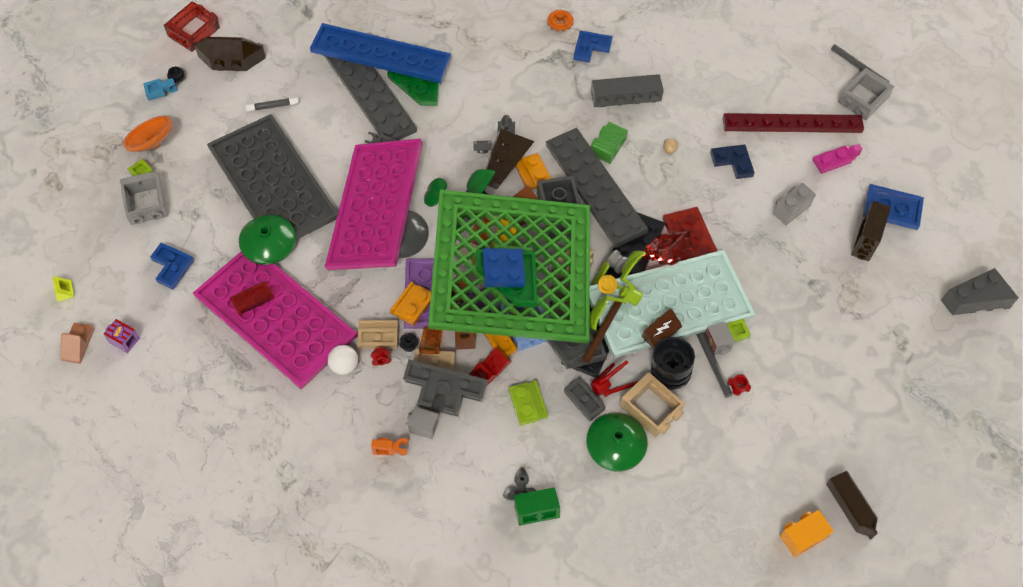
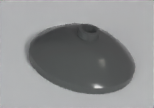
(414, 235)

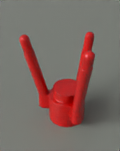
(601, 383)

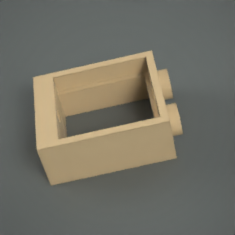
(663, 393)

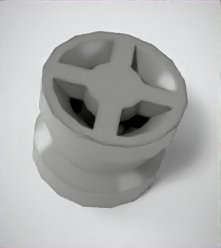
(617, 261)

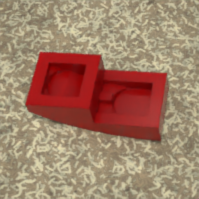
(492, 365)

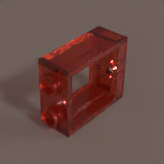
(186, 15)

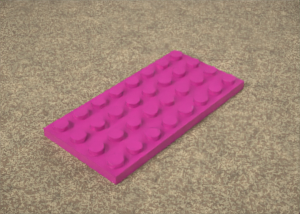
(374, 205)
(289, 331)

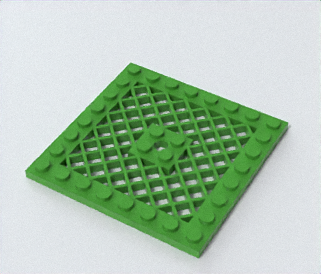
(501, 323)

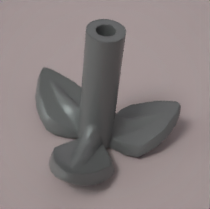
(521, 479)

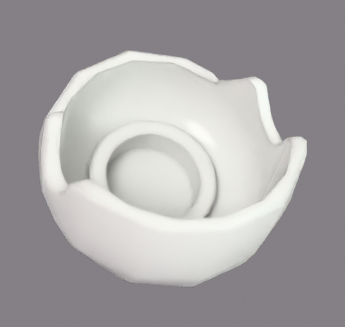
(343, 360)

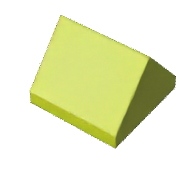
(63, 288)

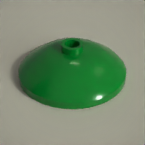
(267, 247)
(616, 453)

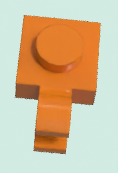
(384, 446)

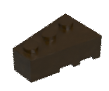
(505, 155)

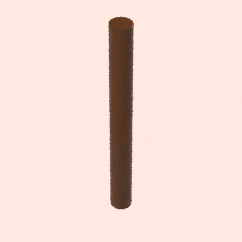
(601, 332)

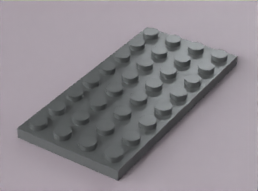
(272, 176)

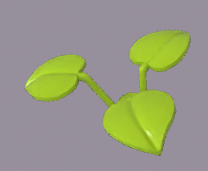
(627, 293)

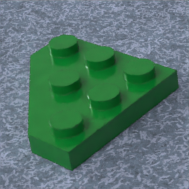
(420, 90)
(519, 296)

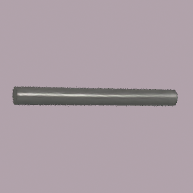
(853, 60)
(714, 365)

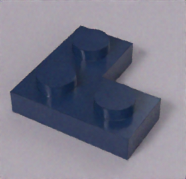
(735, 156)

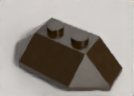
(229, 53)

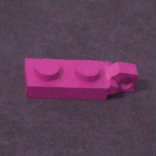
(836, 158)

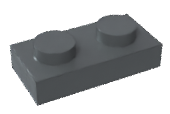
(584, 399)

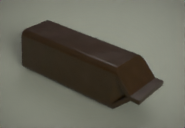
(853, 504)

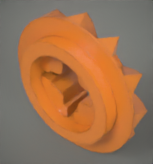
(560, 15)

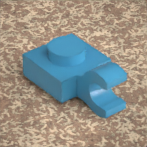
(157, 88)

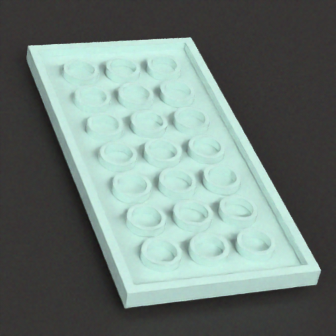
(697, 290)

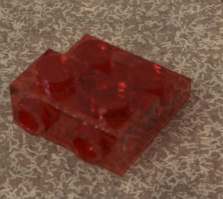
(669, 247)

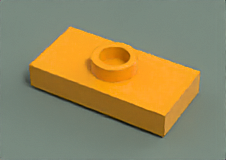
(503, 342)

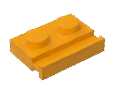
(532, 170)
(411, 304)

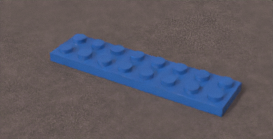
(381, 53)

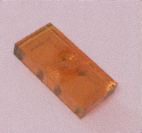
(430, 341)

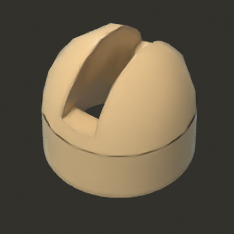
(670, 146)

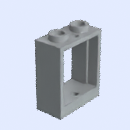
(874, 84)
(148, 182)

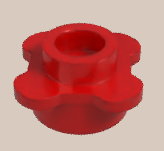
(380, 356)
(739, 379)

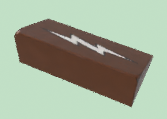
(662, 328)

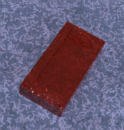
(252, 298)

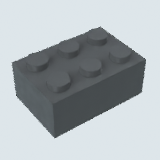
(558, 190)

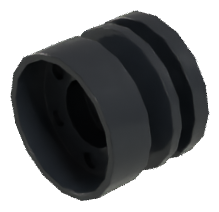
(676, 354)

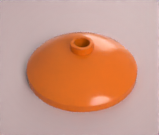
(148, 134)

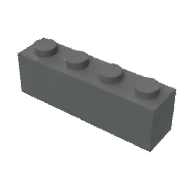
(627, 90)

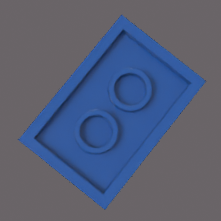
(905, 207)

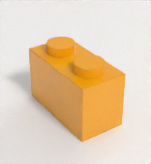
(806, 533)

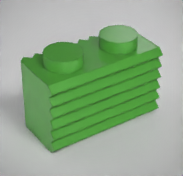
(609, 142)

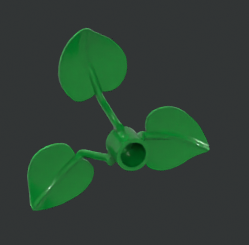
(476, 184)

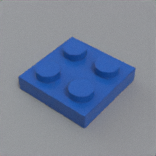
(503, 267)

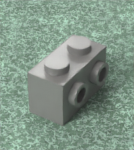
(794, 203)

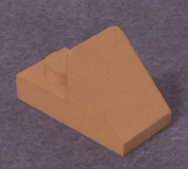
(76, 342)

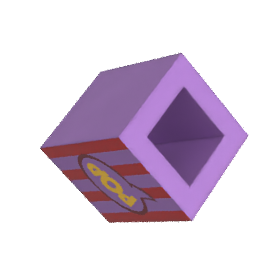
(121, 335)

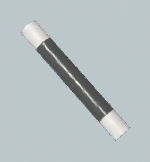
(272, 104)

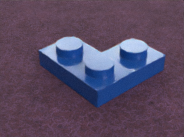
(591, 41)
(174, 262)

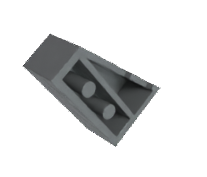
(980, 293)

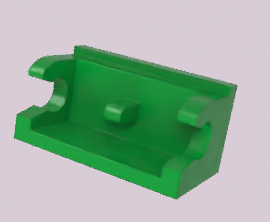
(537, 506)

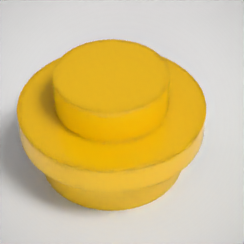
(607, 284)

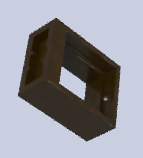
(871, 231)

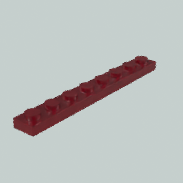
(793, 123)

